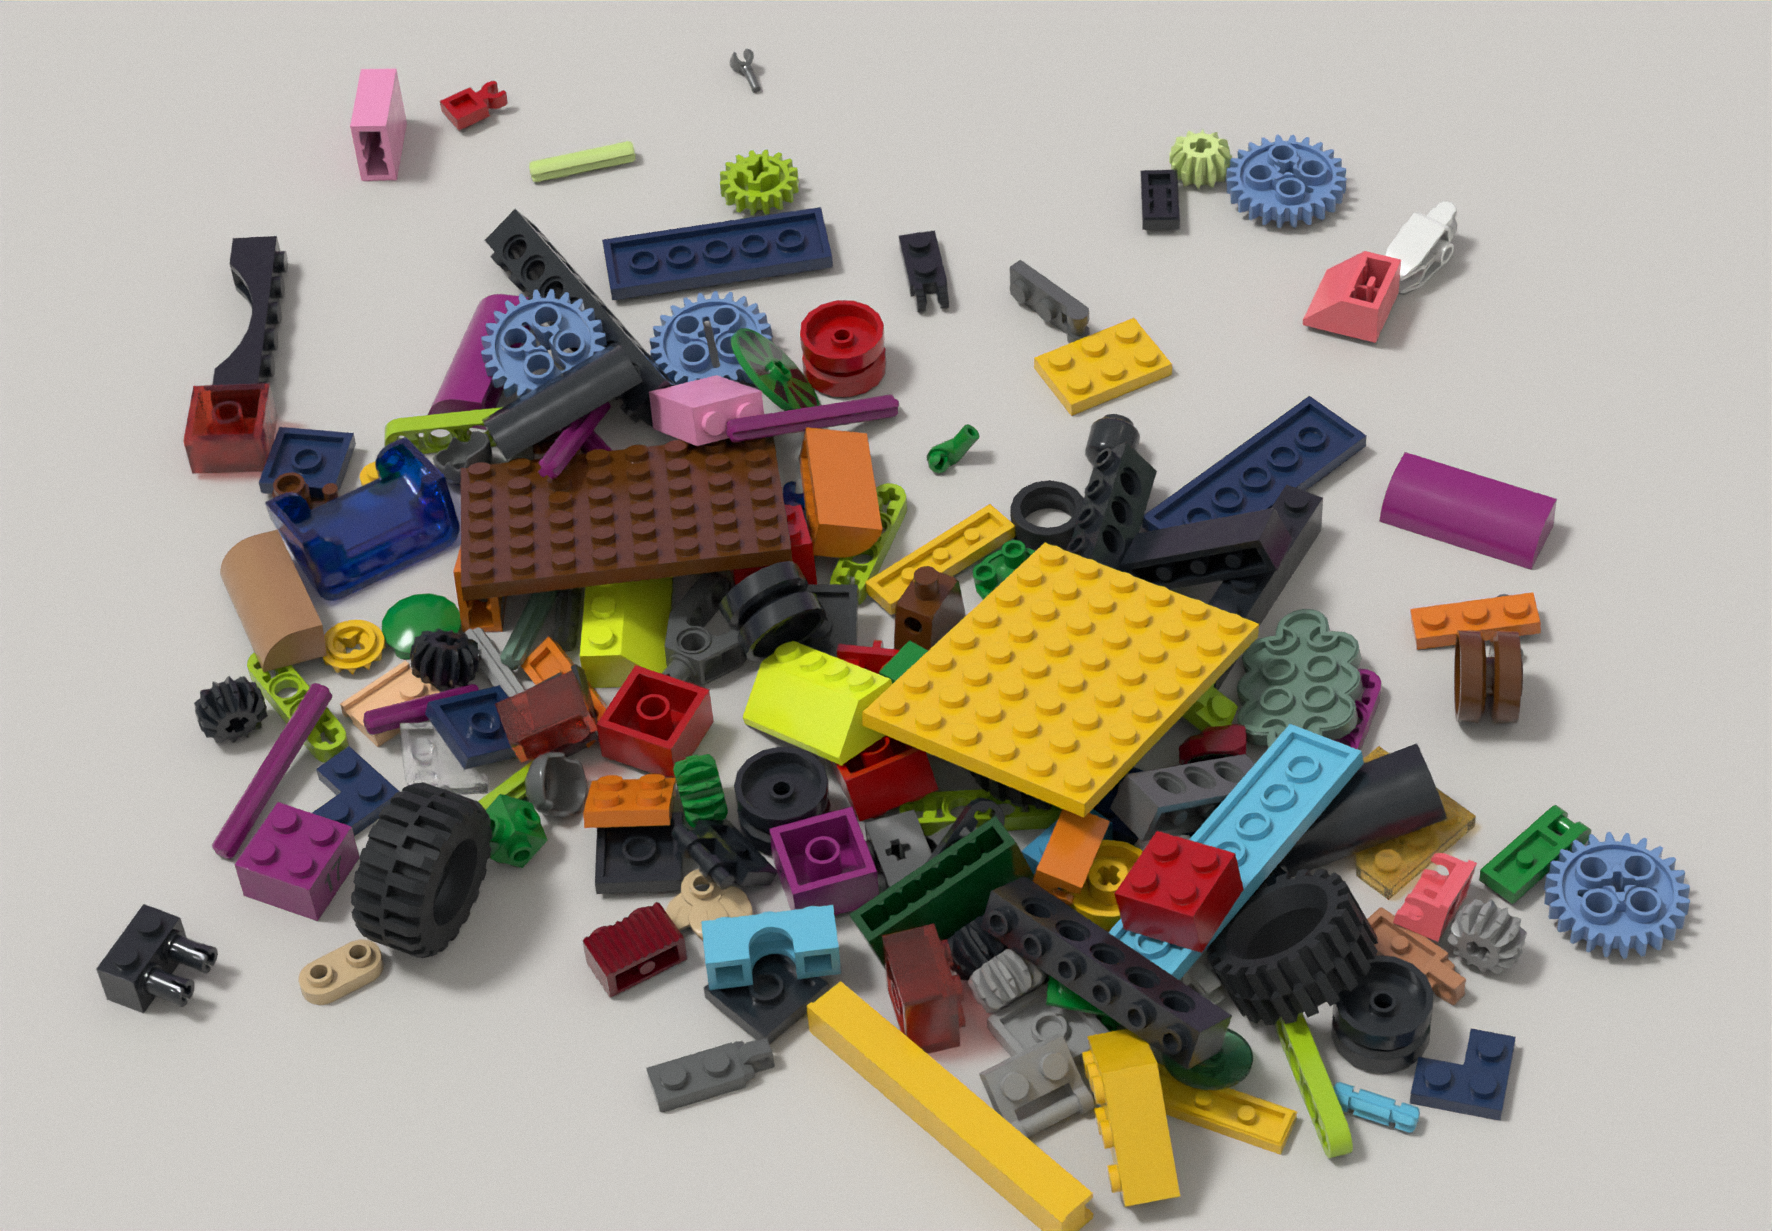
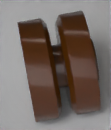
(1492, 677)

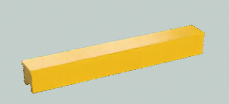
(949, 1111)

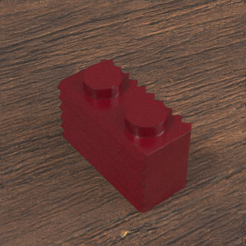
(634, 949)

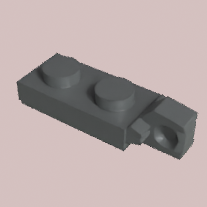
(708, 1073)

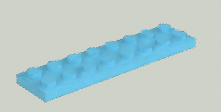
(1262, 822)

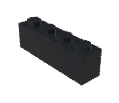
(1209, 550)

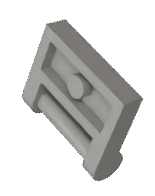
(1032, 1076)

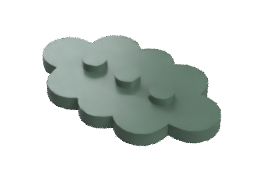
(1300, 679)

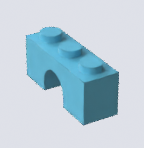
(801, 934)

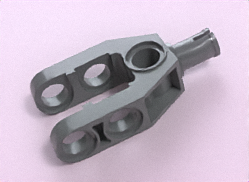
(691, 649)

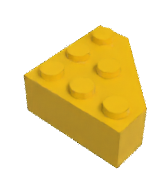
(1131, 1116)

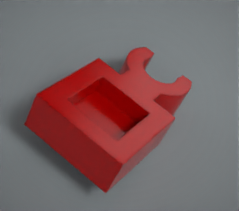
(470, 106)

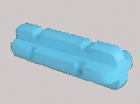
(1377, 1107)

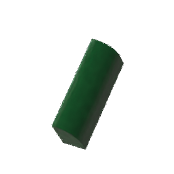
(946, 889)

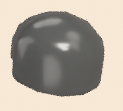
(462, 455)
(556, 784)

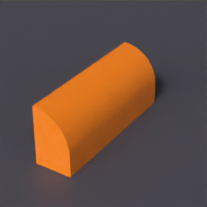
(839, 492)

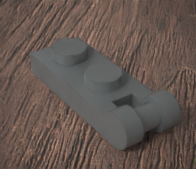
(1049, 301)

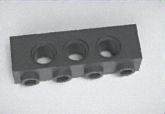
(1178, 796)

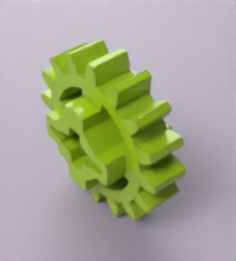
(759, 182)

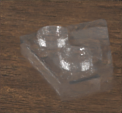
(431, 761)

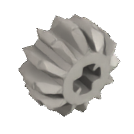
(1487, 936)
(1004, 980)

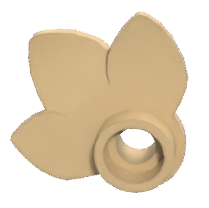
(695, 906)

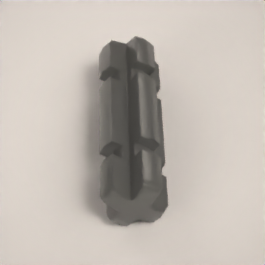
(567, 618)

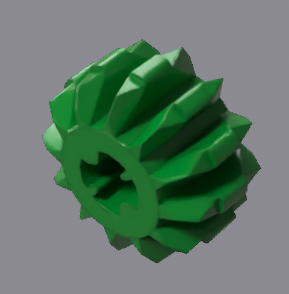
(700, 789)

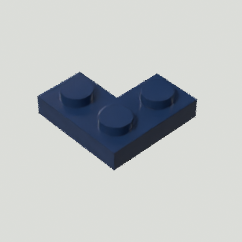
(358, 790)
(1470, 1088)

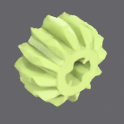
(1200, 158)

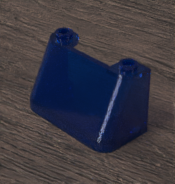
(372, 528)

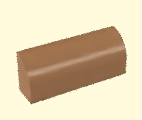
(272, 602)

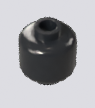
(1109, 433)

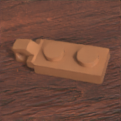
(1421, 952)

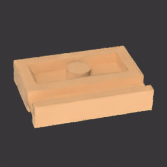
(391, 688)

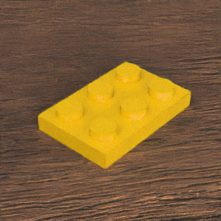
(1102, 366)

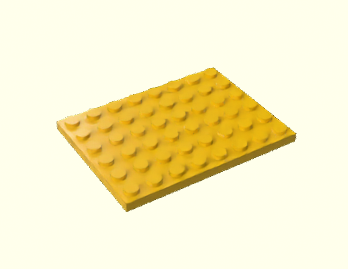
(1061, 678)

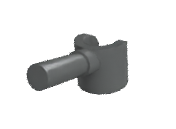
(745, 68)

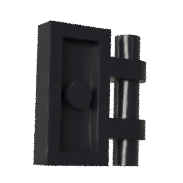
(724, 854)

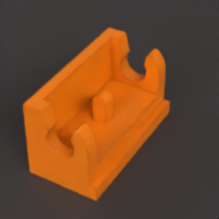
(1070, 854)

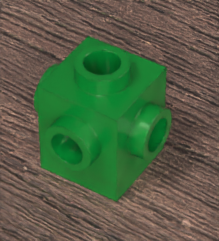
(515, 831)

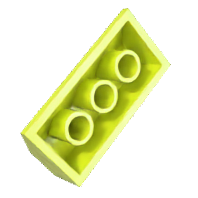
(624, 629)
(814, 701)

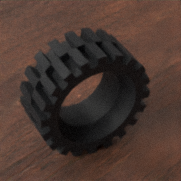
(1293, 947)

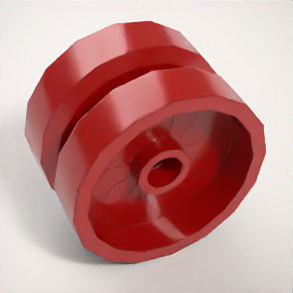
(843, 348)

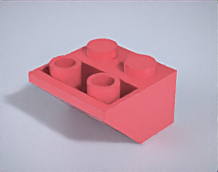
(1356, 296)

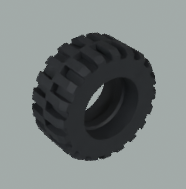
(421, 870)

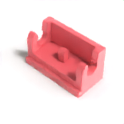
(1436, 897)

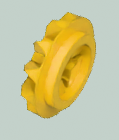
(348, 635)

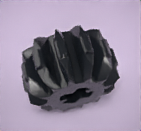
(444, 658)
(230, 709)
(972, 948)

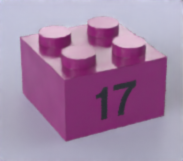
(297, 861)
(824, 862)

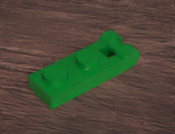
(1531, 853)

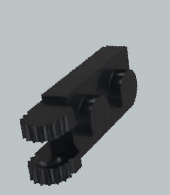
(924, 268)

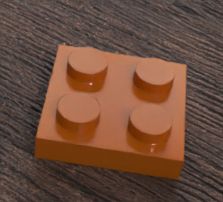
(630, 801)

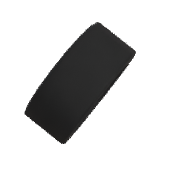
(1044, 496)

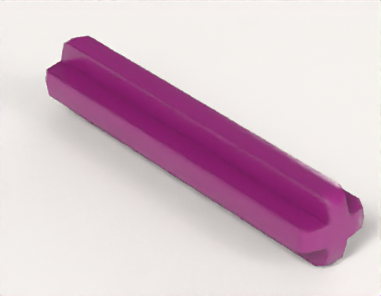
(409, 711)

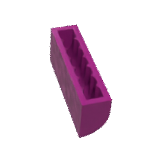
(466, 381)
(1468, 510)

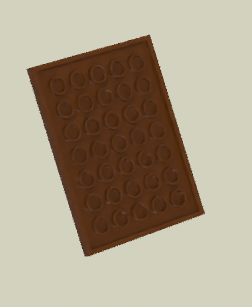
(621, 517)

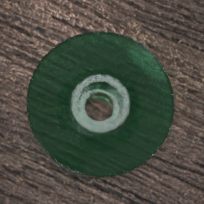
(1218, 1071)

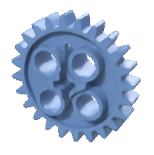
(1286, 181)
(682, 345)
(515, 365)
(1617, 895)

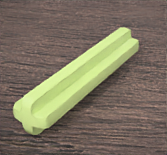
(582, 161)

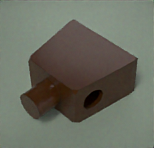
(930, 603)

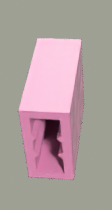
(378, 124)
(702, 408)

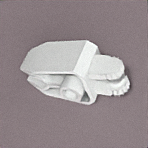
(1424, 245)

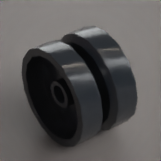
(772, 610)
(777, 790)
(1384, 1017)

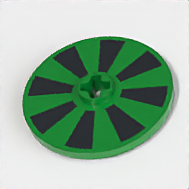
(772, 371)

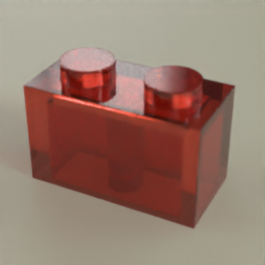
(546, 717)

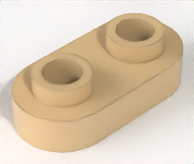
(342, 972)

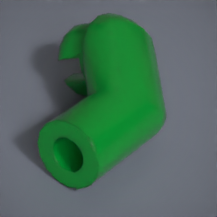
(952, 450)

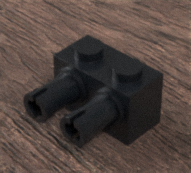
(146, 957)

